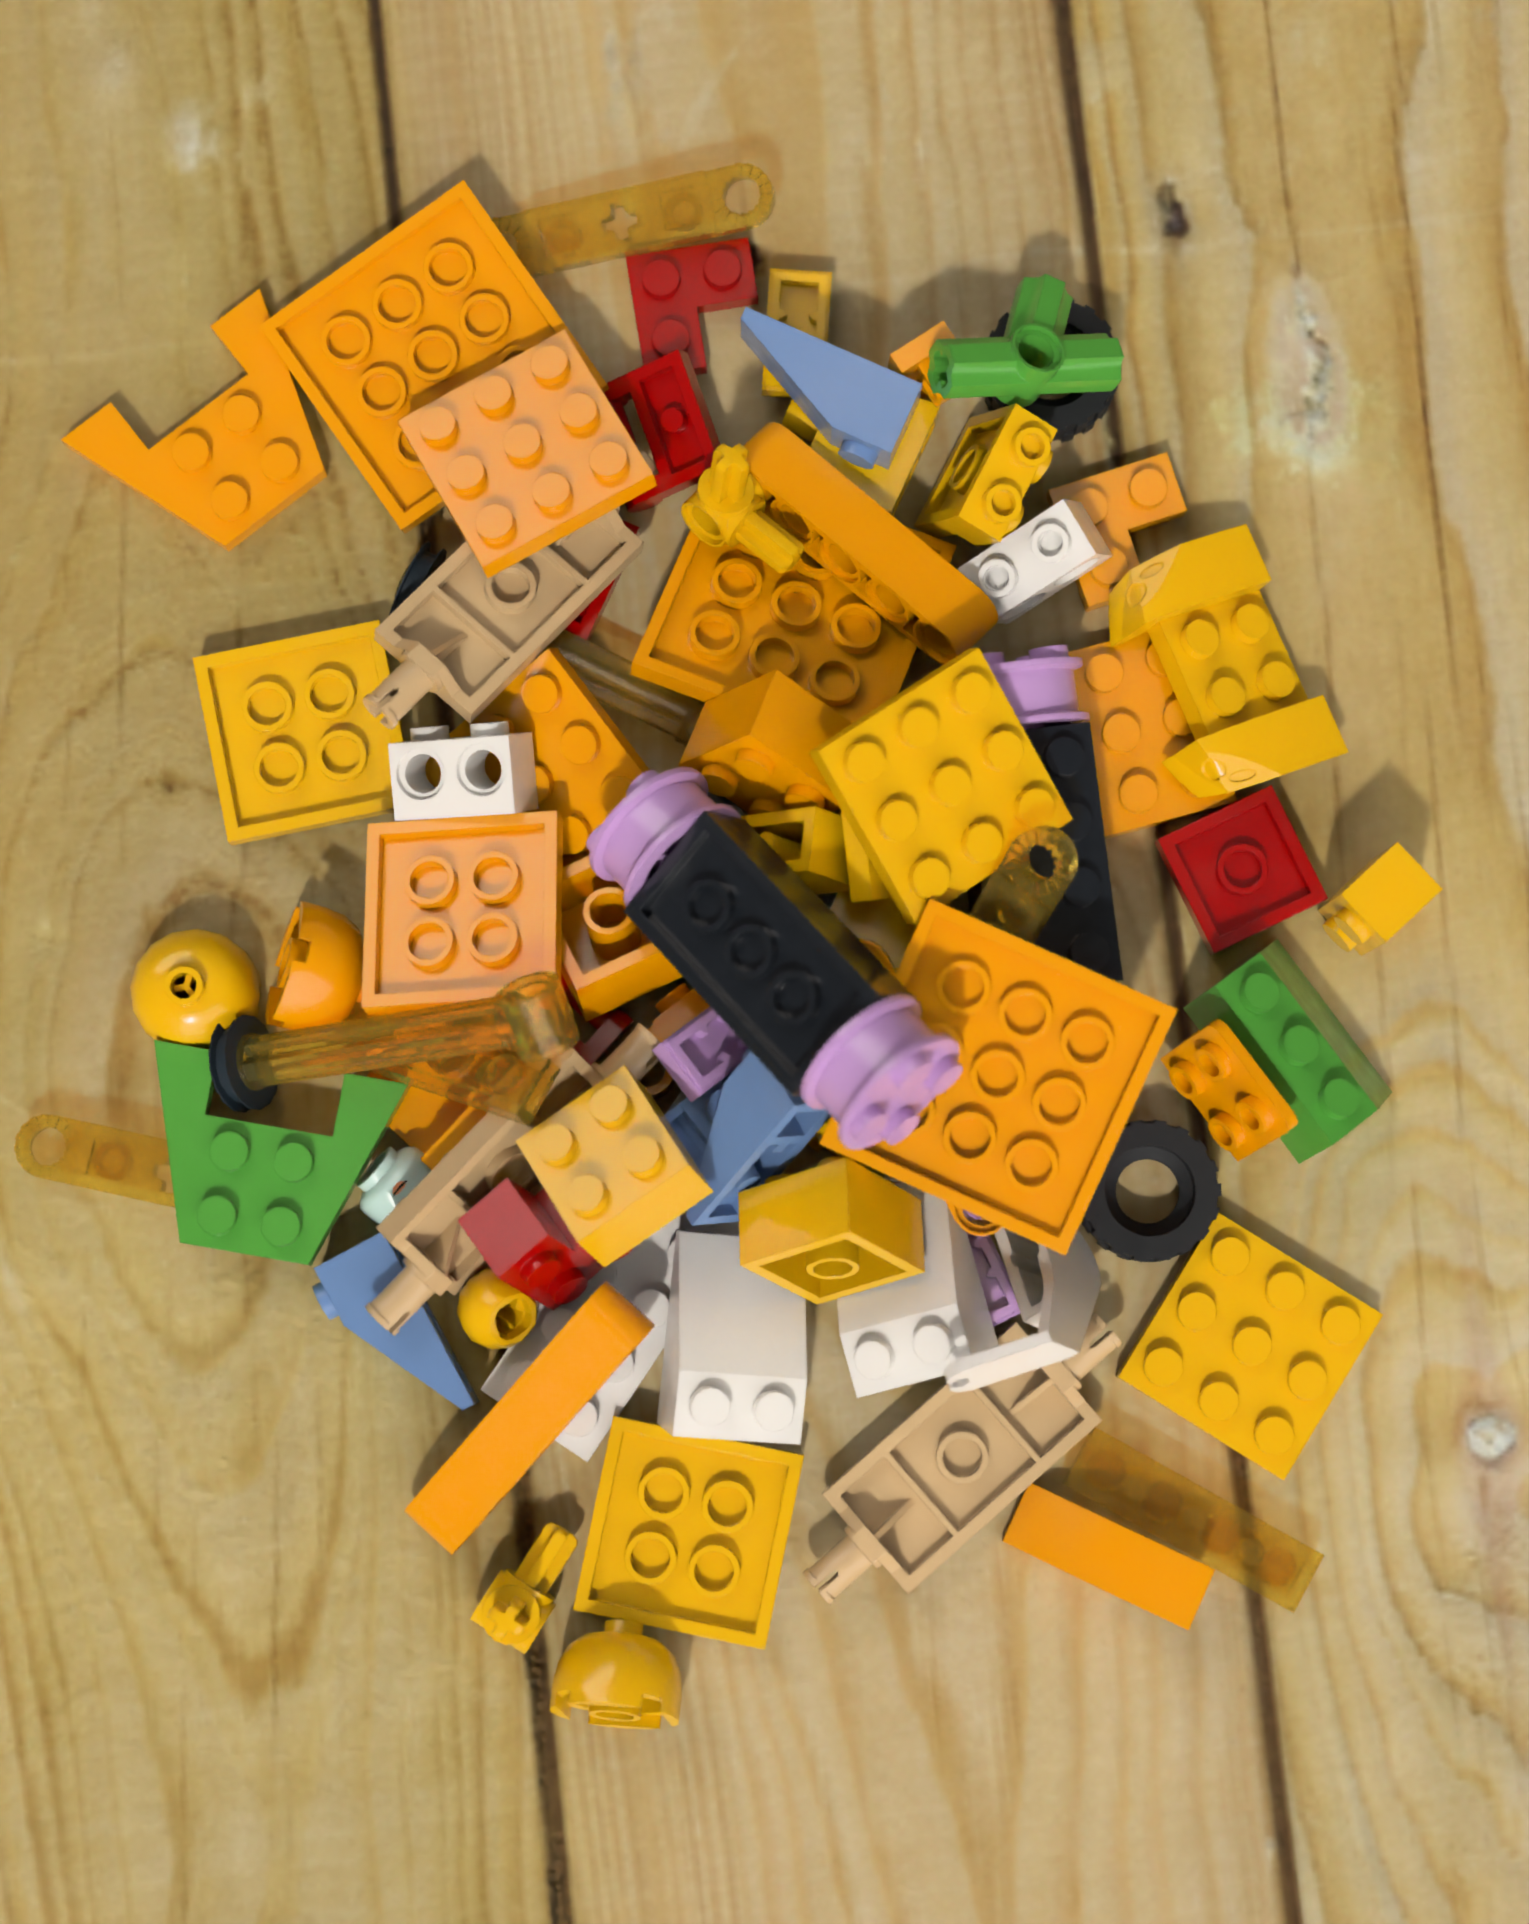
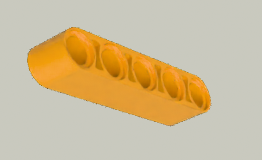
(868, 547)
(529, 1417)

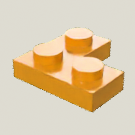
(1118, 505)

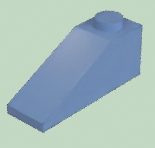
(844, 395)
(751, 1138)
(419, 1347)

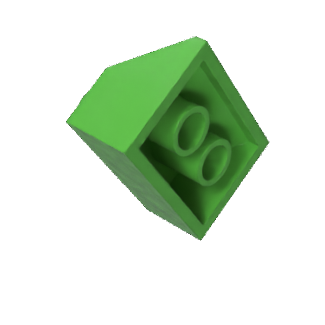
(1296, 1046)

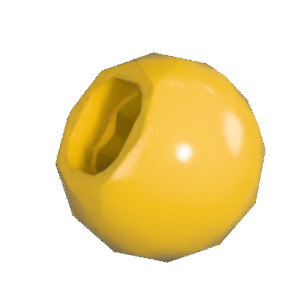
(495, 1311)

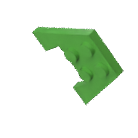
(257, 1183)

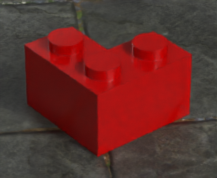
(530, 1244)

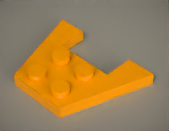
(233, 458)

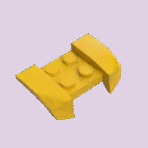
(1224, 664)

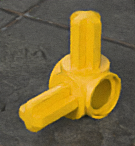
(731, 510)
(520, 1599)

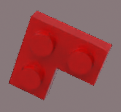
(681, 283)

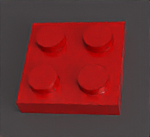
(1241, 870)

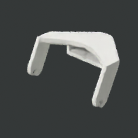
(1052, 1294)

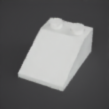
(920, 1322)
(731, 1348)

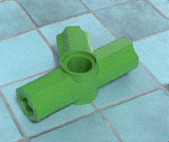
(1030, 356)

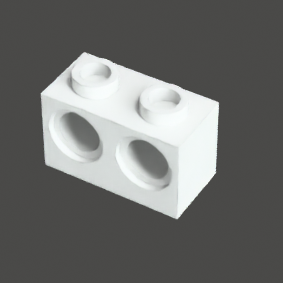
(1038, 559)
(463, 782)

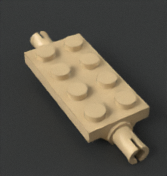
(478, 633)
(426, 1220)
(956, 1467)

